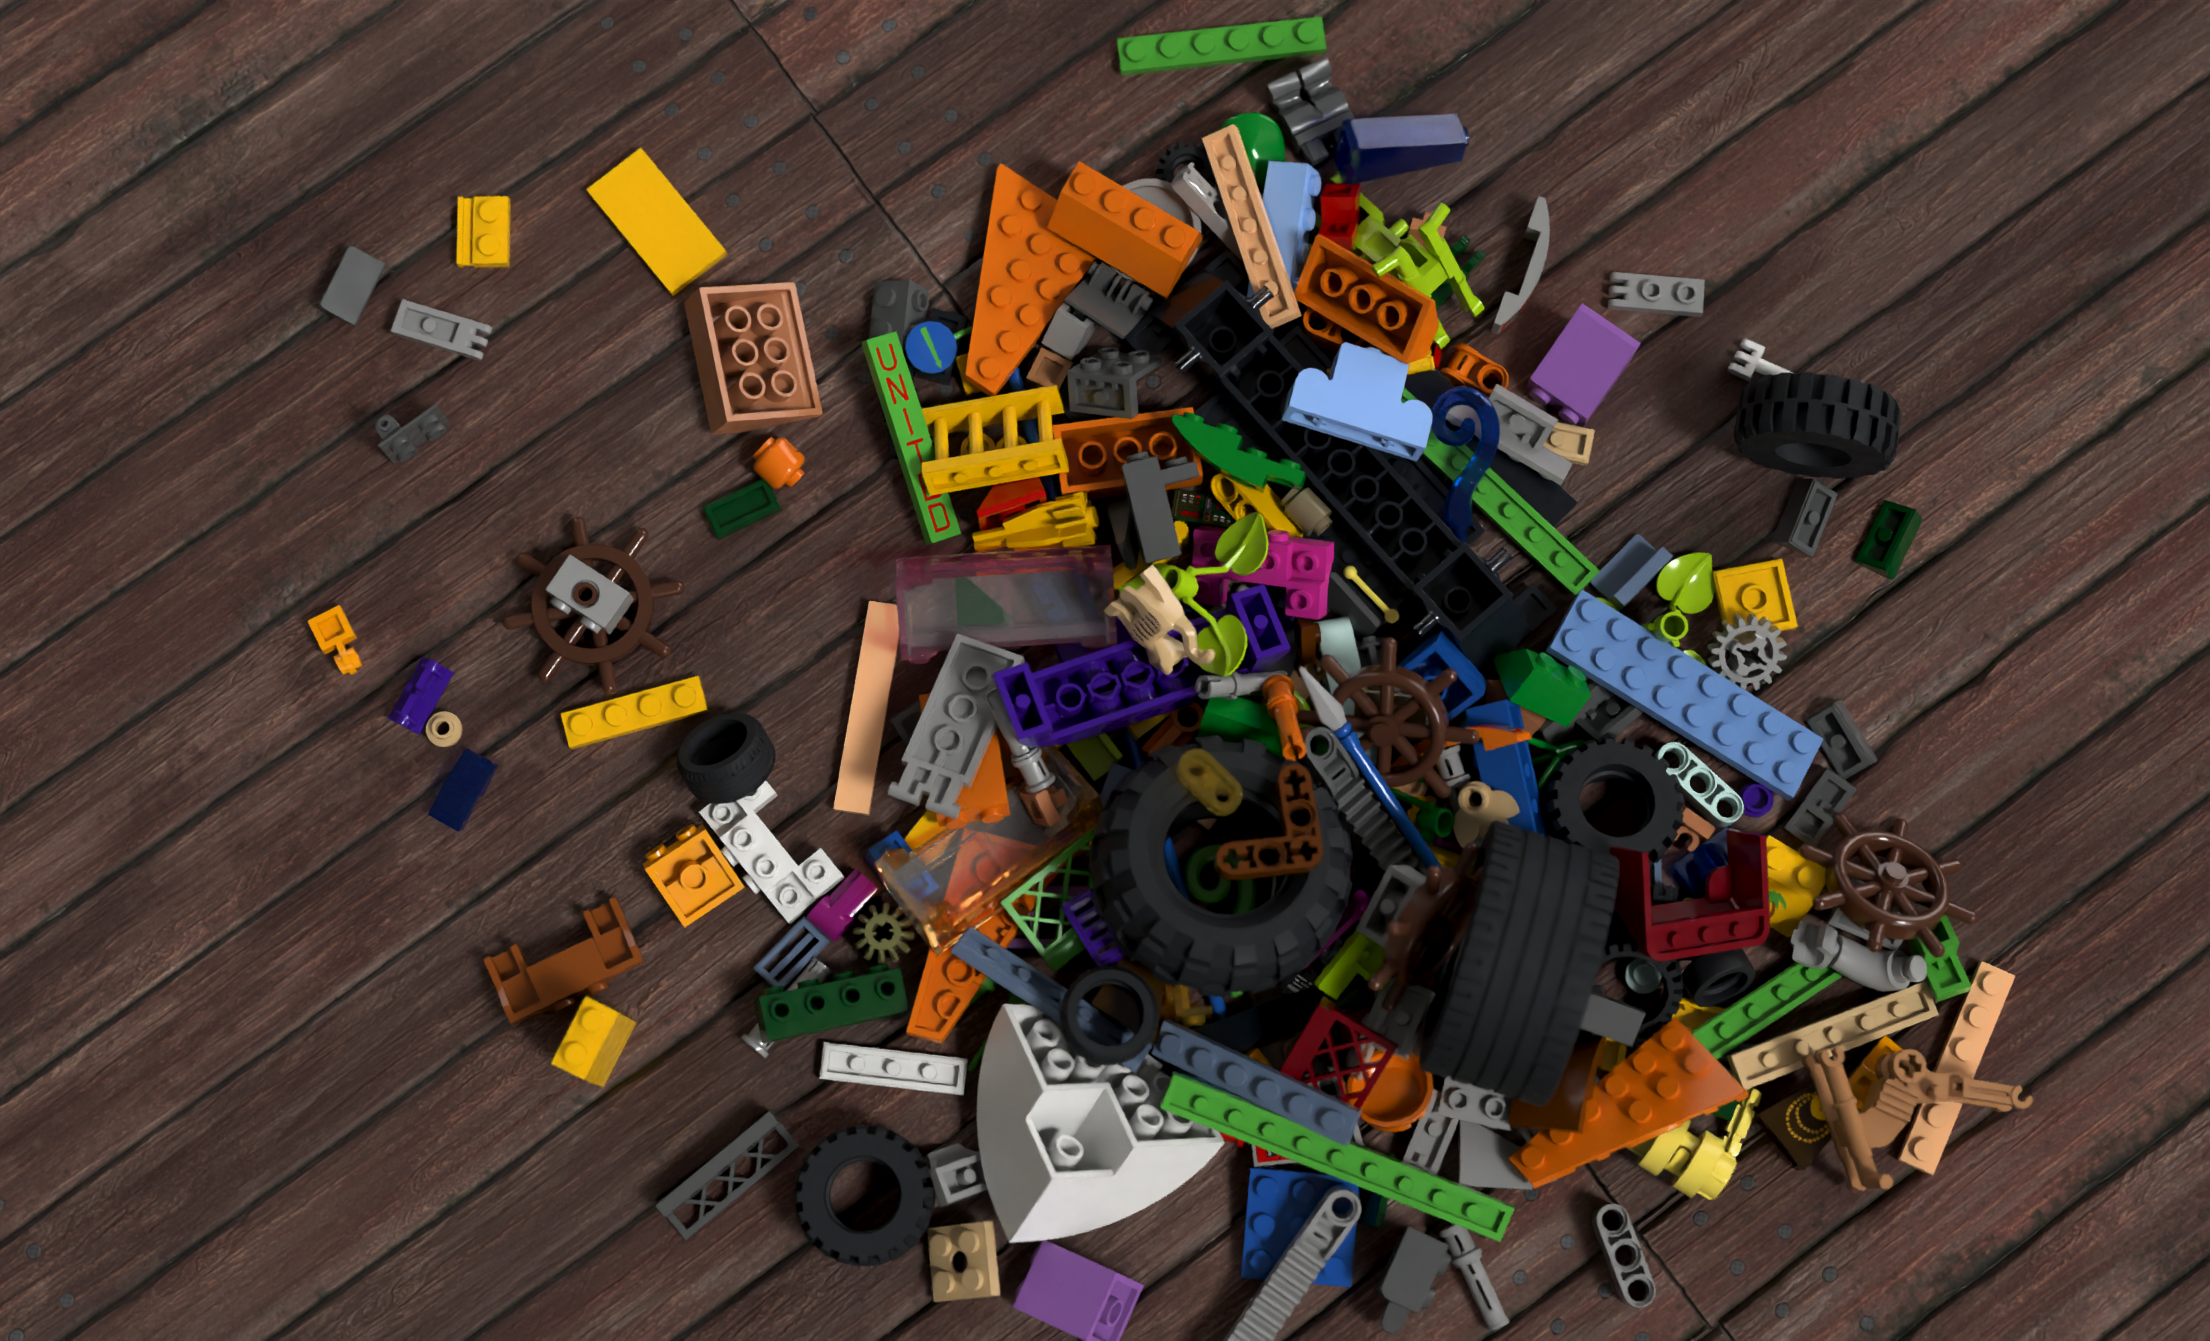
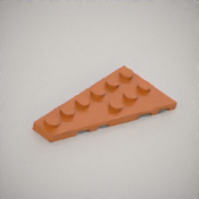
(1640, 1099)

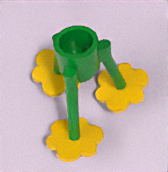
(1425, 815)

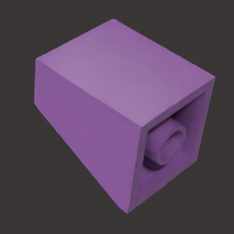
(1582, 366)
(1077, 1294)

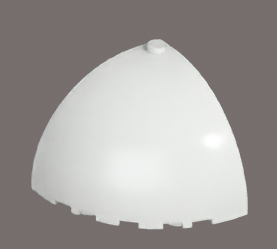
(1074, 1138)

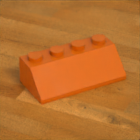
(1123, 230)
(1371, 307)

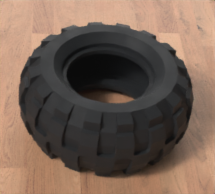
(1181, 939)

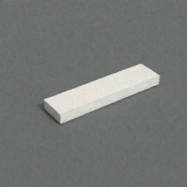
(893, 1068)

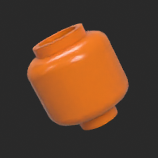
(779, 463)

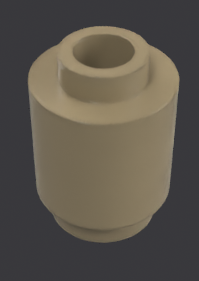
(1307, 511)

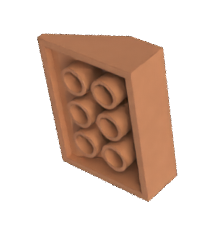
(752, 356)

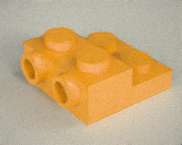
(692, 874)

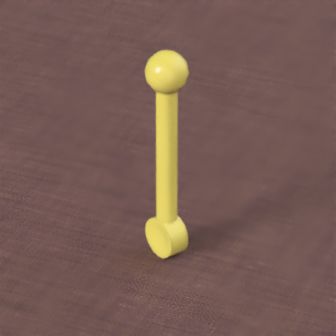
(1391, 615)

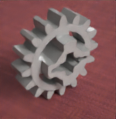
(1753, 639)

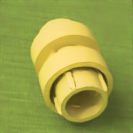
(1695, 1161)

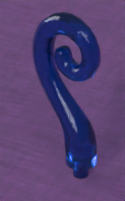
(1459, 497)

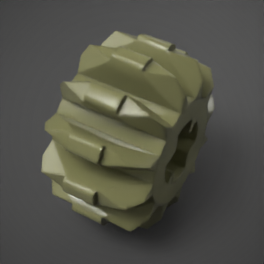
(882, 921)

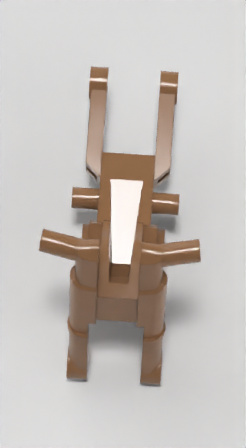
(1890, 1105)

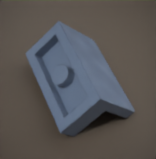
(1629, 571)

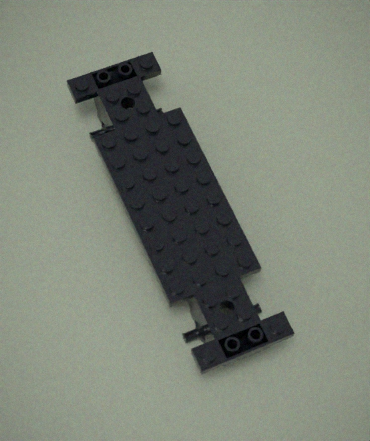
(1382, 504)

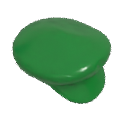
(1261, 141)

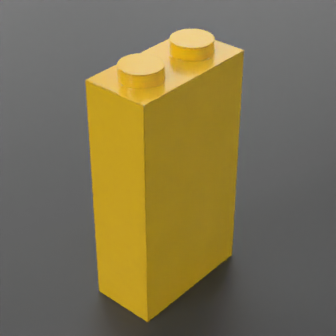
(593, 1042)

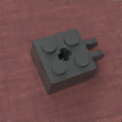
(1409, 1277)

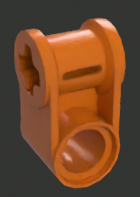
(1474, 370)

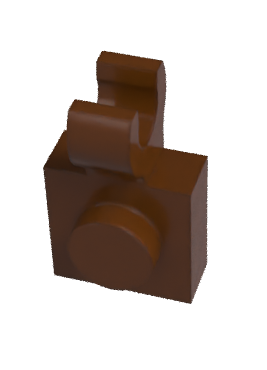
(1306, 637)

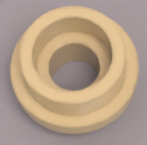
(453, 734)

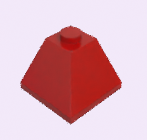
(1009, 499)

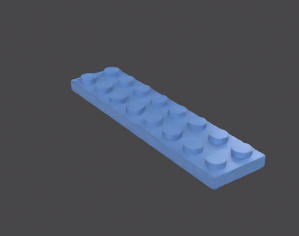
(1685, 695)

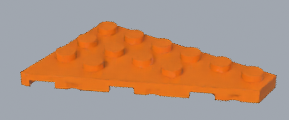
(1021, 280)

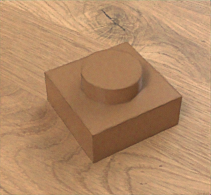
(1049, 370)

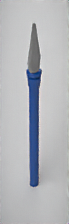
(1332, 715)

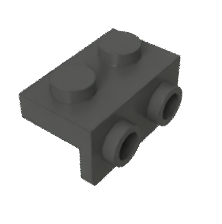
(898, 308)

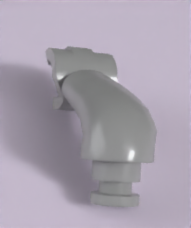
(1878, 970)

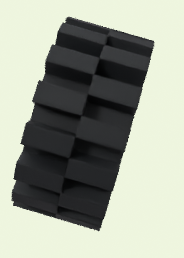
(1185, 154)

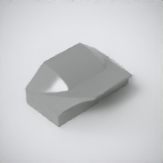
(956, 1174)

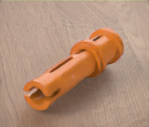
(1283, 708)

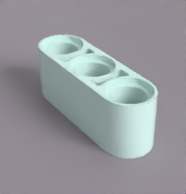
(1715, 791)

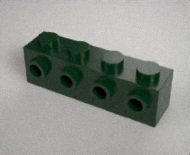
(831, 1004)

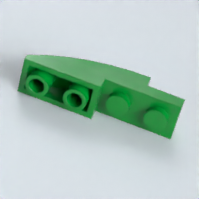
(1222, 451)

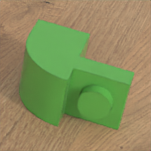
(1944, 974)

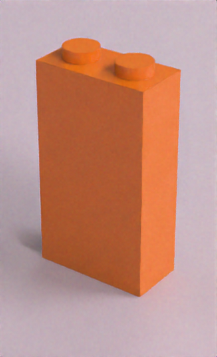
(988, 793)

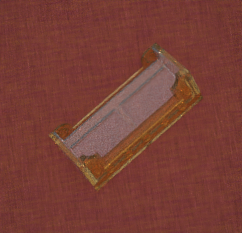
(968, 869)

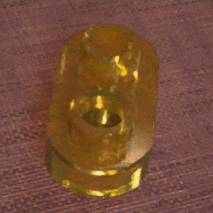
(1212, 781)

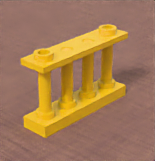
(999, 465)

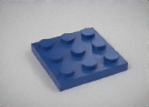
(1275, 1212)

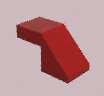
(1340, 213)

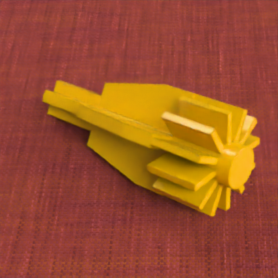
(1047, 525)

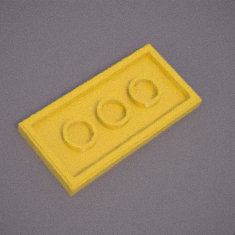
(656, 222)

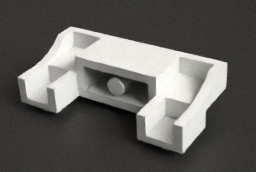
(768, 864)

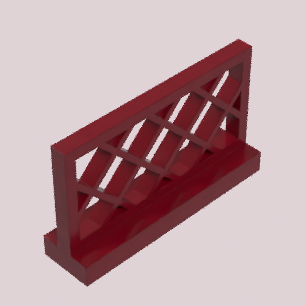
(1312, 1037)

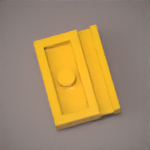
(483, 231)

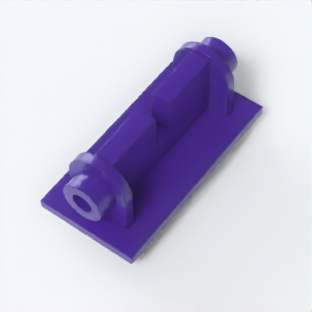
(421, 695)

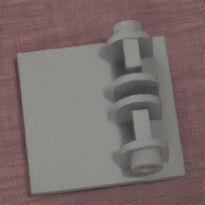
(1474, 1105)

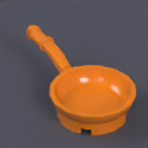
(1398, 1095)

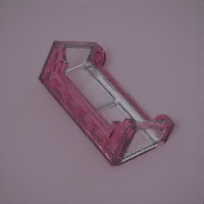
(1005, 599)

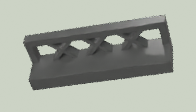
(719, 1164)

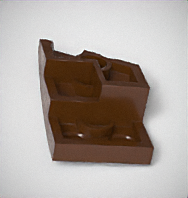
(1568, 1104)

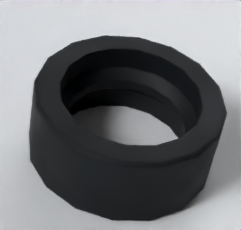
(1718, 977)

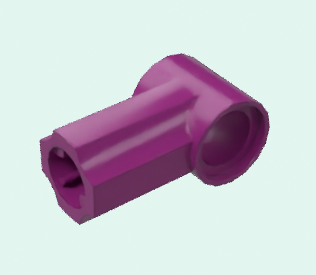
(837, 912)

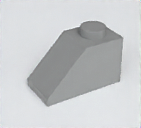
(1069, 331)

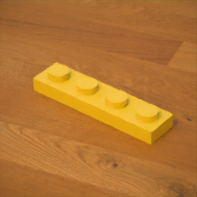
(634, 712)

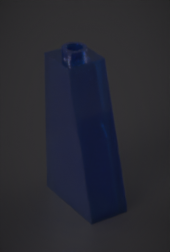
(1397, 145)

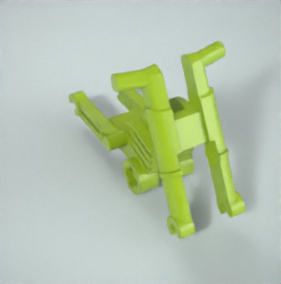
(1408, 259)

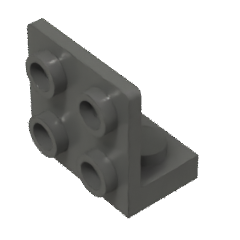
(1108, 382)

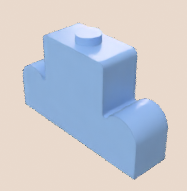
(1361, 402)

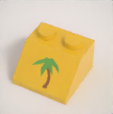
(1791, 885)

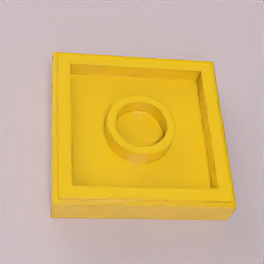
(1757, 590)

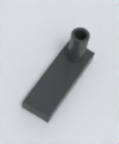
(1612, 1018)

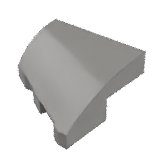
(1486, 1159)

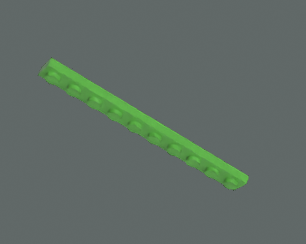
(1349, 1162)

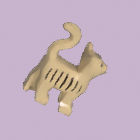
(1150, 615)

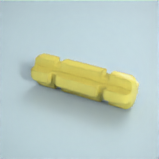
(1740, 1122)

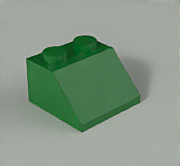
(1542, 684)

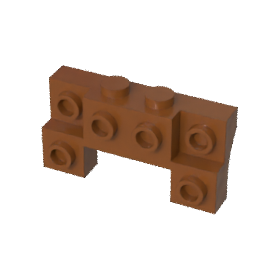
(569, 973)

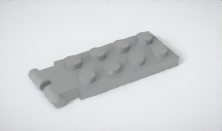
(953, 727)

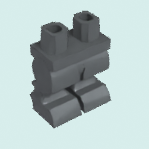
(1312, 122)

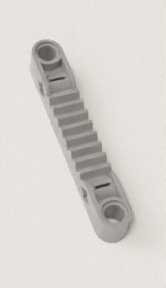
(1296, 1268)

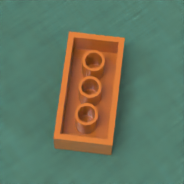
(1101, 446)

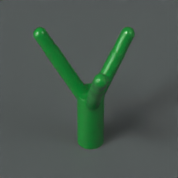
(1556, 754)

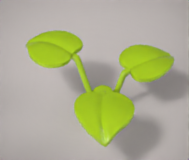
(1243, 550)
(1690, 587)

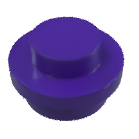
(1756, 799)

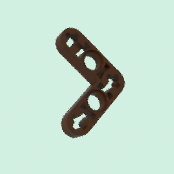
(1293, 837)

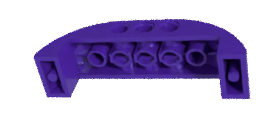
(1120, 685)

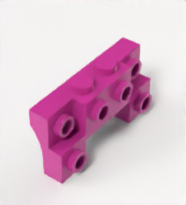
(1291, 563)

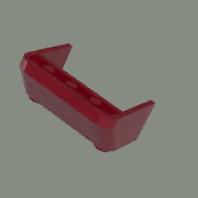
(1727, 918)

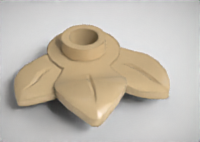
(1475, 820)

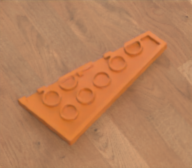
(951, 983)

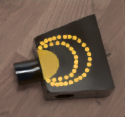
(1796, 1126)

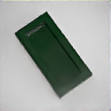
(742, 508)

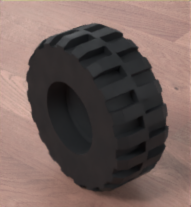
(1817, 425)

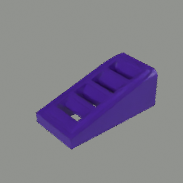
(1081, 911)

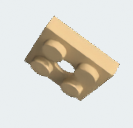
(978, 1245)

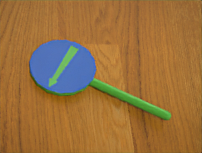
(933, 346)

